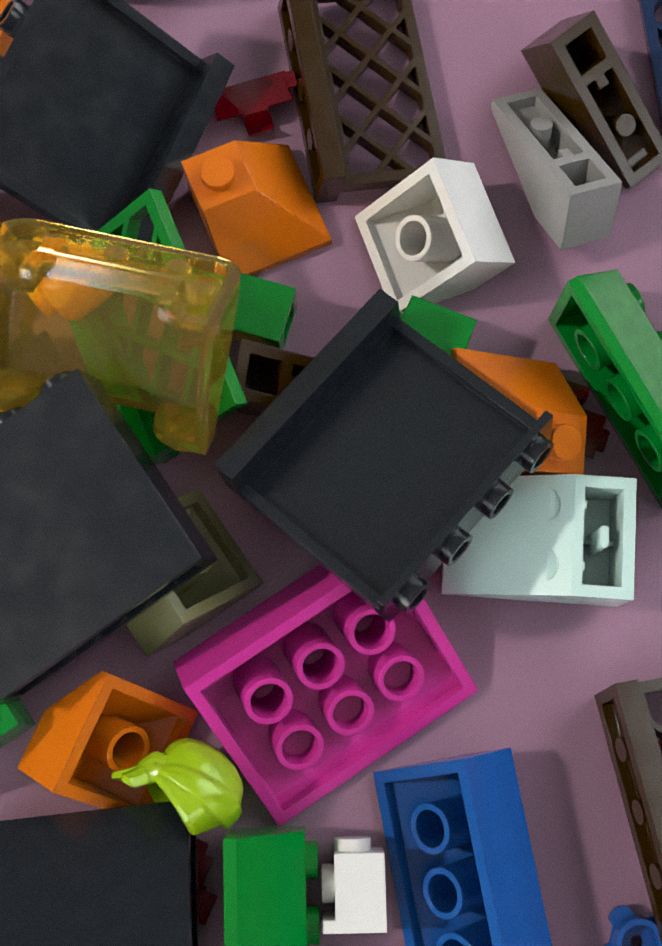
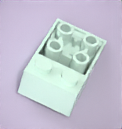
(554, 543)

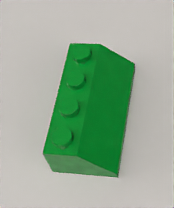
(619, 360)
(268, 887)

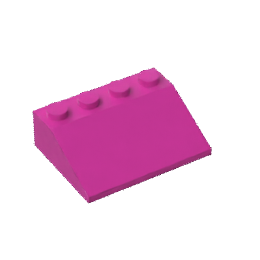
(319, 687)

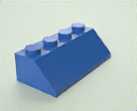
(462, 852)

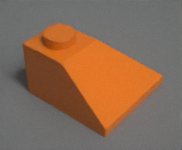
(255, 204)
(536, 388)
(102, 730)

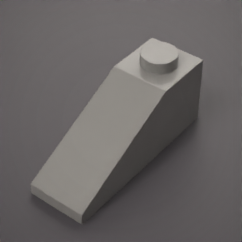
(560, 172)

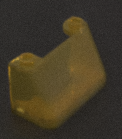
(123, 310)

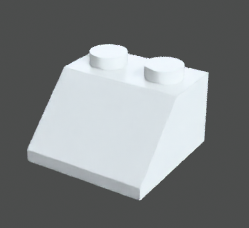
(434, 234)

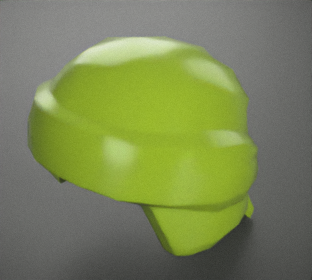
(194, 779)

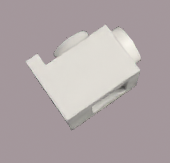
(355, 887)

